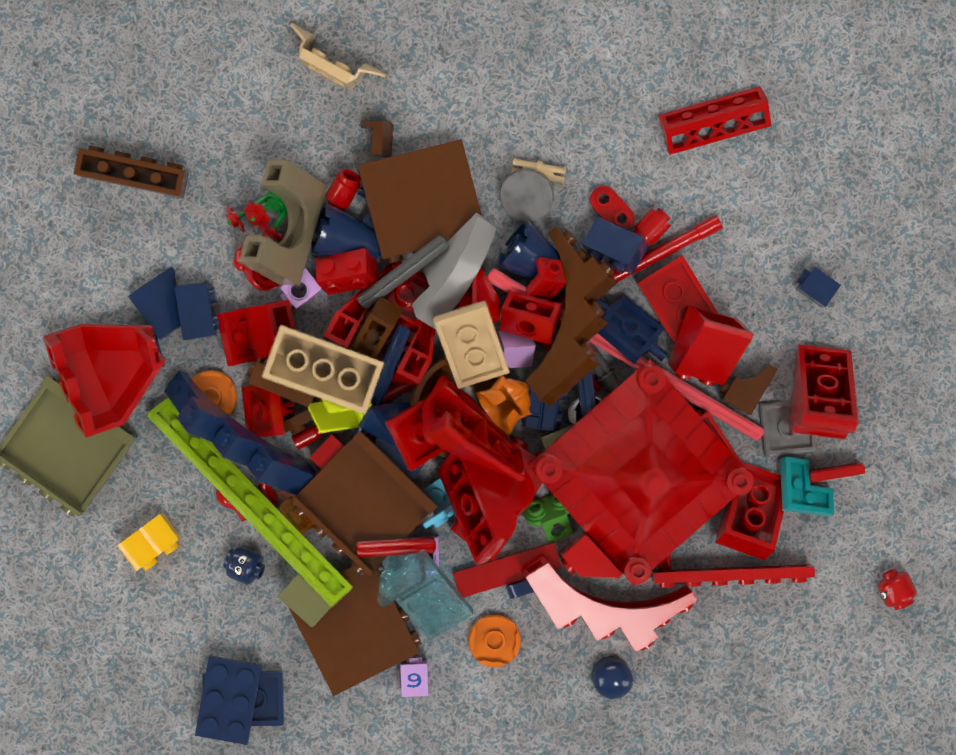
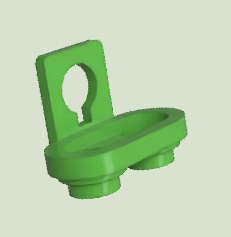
(547, 513)

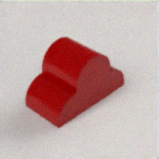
(823, 393)
(484, 503)

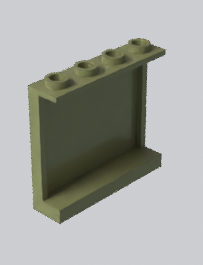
(55, 454)

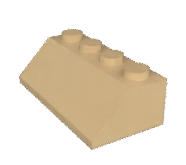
(322, 369)

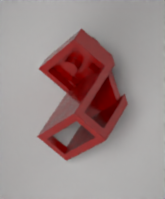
(252, 330)

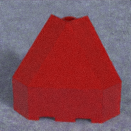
(104, 371)

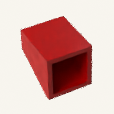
(708, 346)

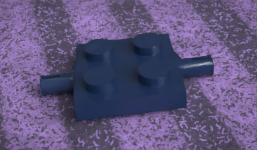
(631, 330)

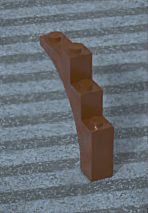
(582, 319)

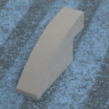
(454, 269)

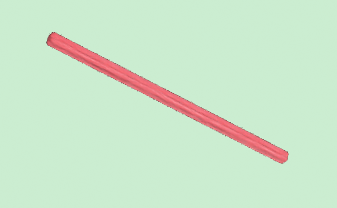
(686, 390)

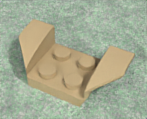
(335, 72)

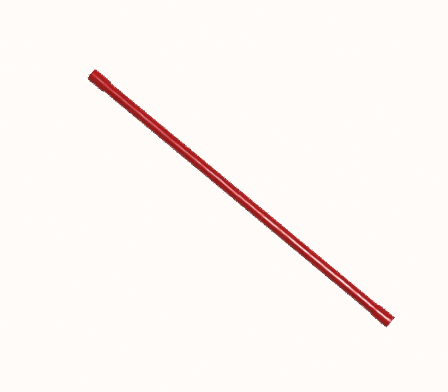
(697, 233)

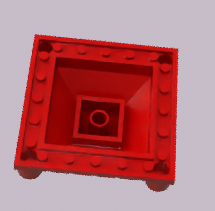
(641, 472)

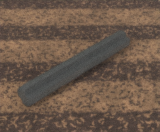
(403, 272)

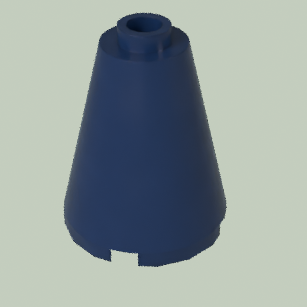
(342, 233)
(524, 249)

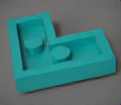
(799, 494)

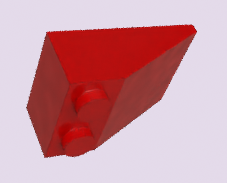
(754, 519)

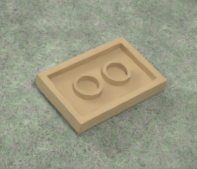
(471, 344)

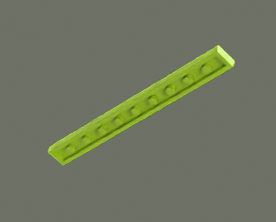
(253, 506)

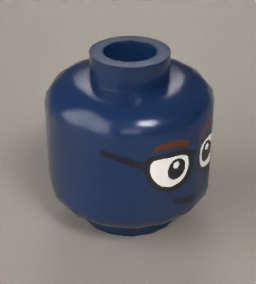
(243, 565)

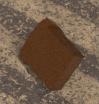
(381, 137)

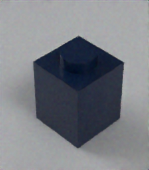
(817, 286)

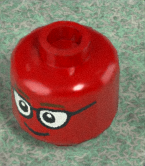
(897, 589)

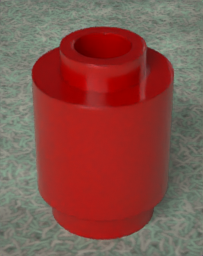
(343, 189)
(652, 226)

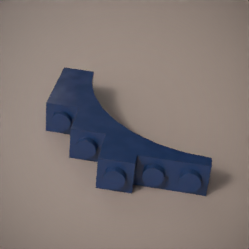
(235, 442)

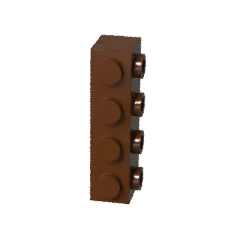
(131, 173)

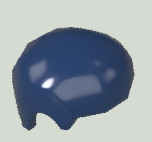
(612, 677)

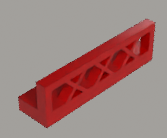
(715, 115)

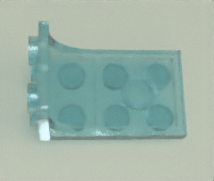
(424, 594)

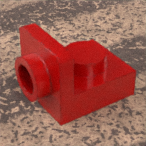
(548, 280)

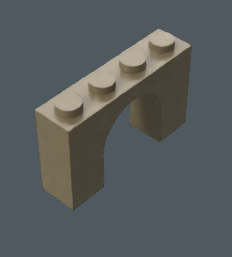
(303, 201)

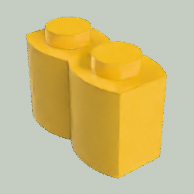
(149, 542)

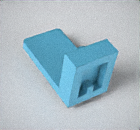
(444, 510)

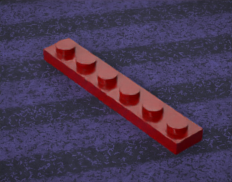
(744, 575)

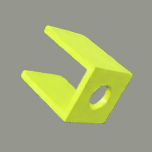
(334, 417)

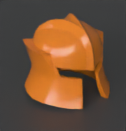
(506, 402)

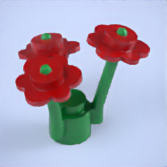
(256, 215)

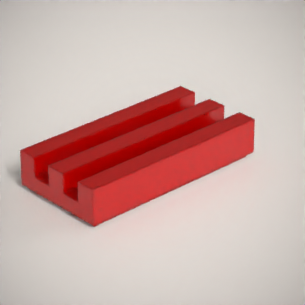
(837, 472)

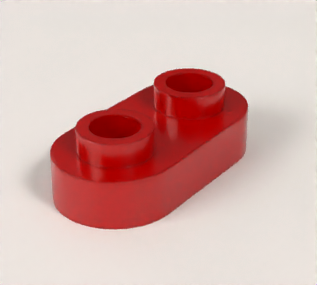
(613, 208)

